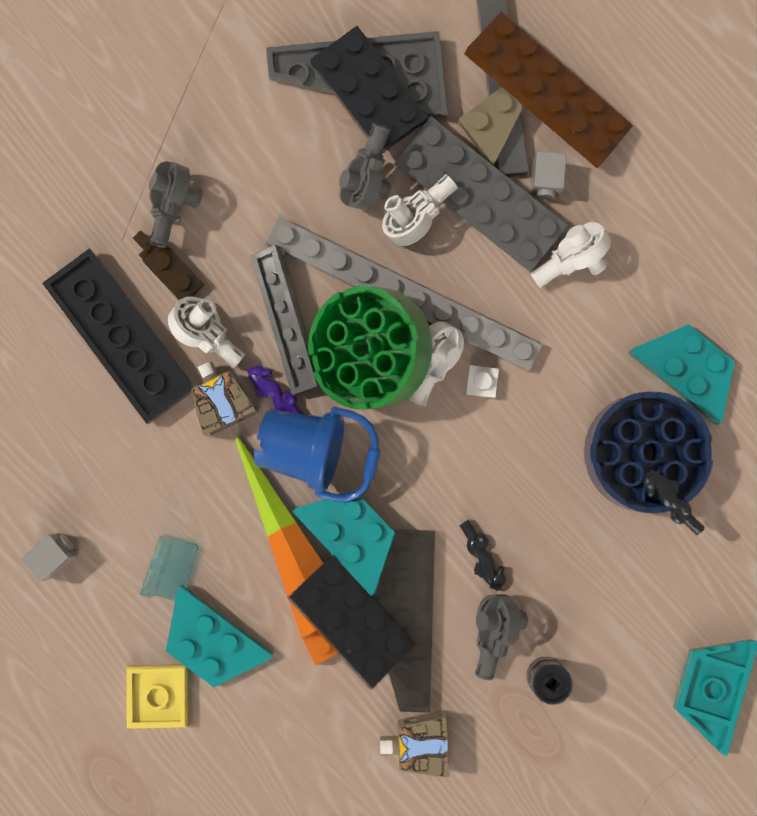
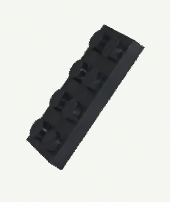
(368, 87)
(351, 622)

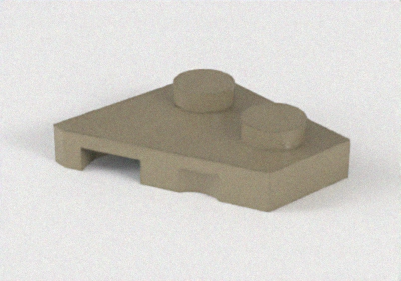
(492, 123)

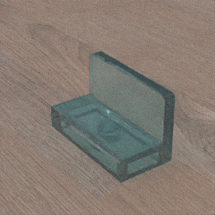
(169, 567)

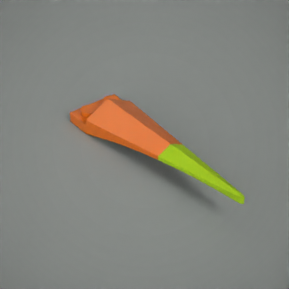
(290, 547)

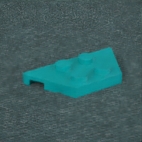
(690, 368)
(352, 535)
(210, 642)
(715, 689)

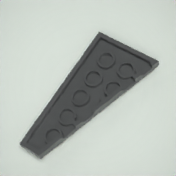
(411, 57)

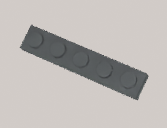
(285, 318)

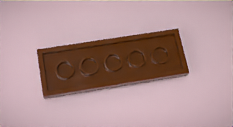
(548, 89)

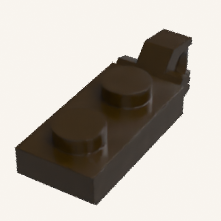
(168, 268)

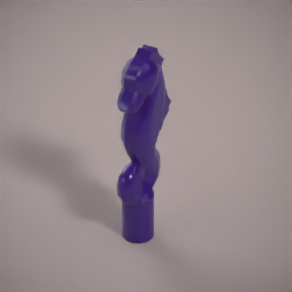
(267, 387)

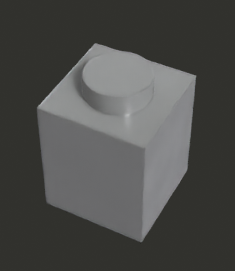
(548, 174)
(50, 556)

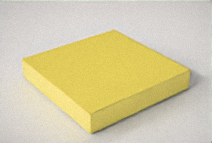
(157, 696)

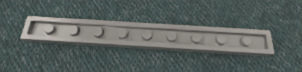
(361, 272)

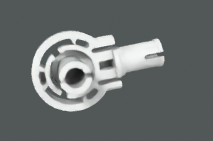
(415, 212)
(578, 250)
(202, 328)
(444, 356)

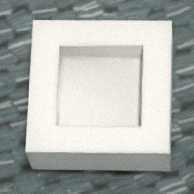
(482, 381)

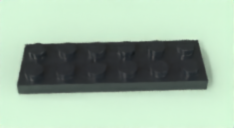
(118, 336)

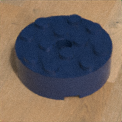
(617, 445)

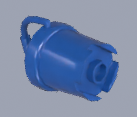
(310, 448)

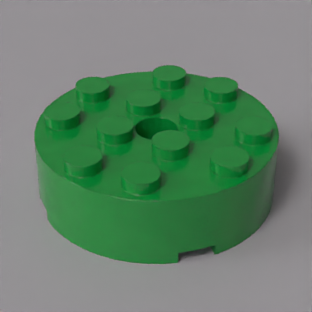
(370, 347)

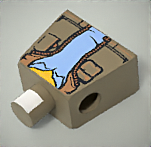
(220, 400)
(420, 744)

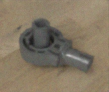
(365, 173)
(168, 191)
(489, 623)

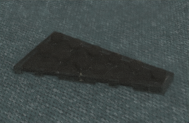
(407, 598)

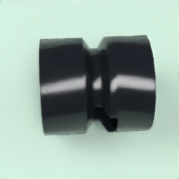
(549, 680)

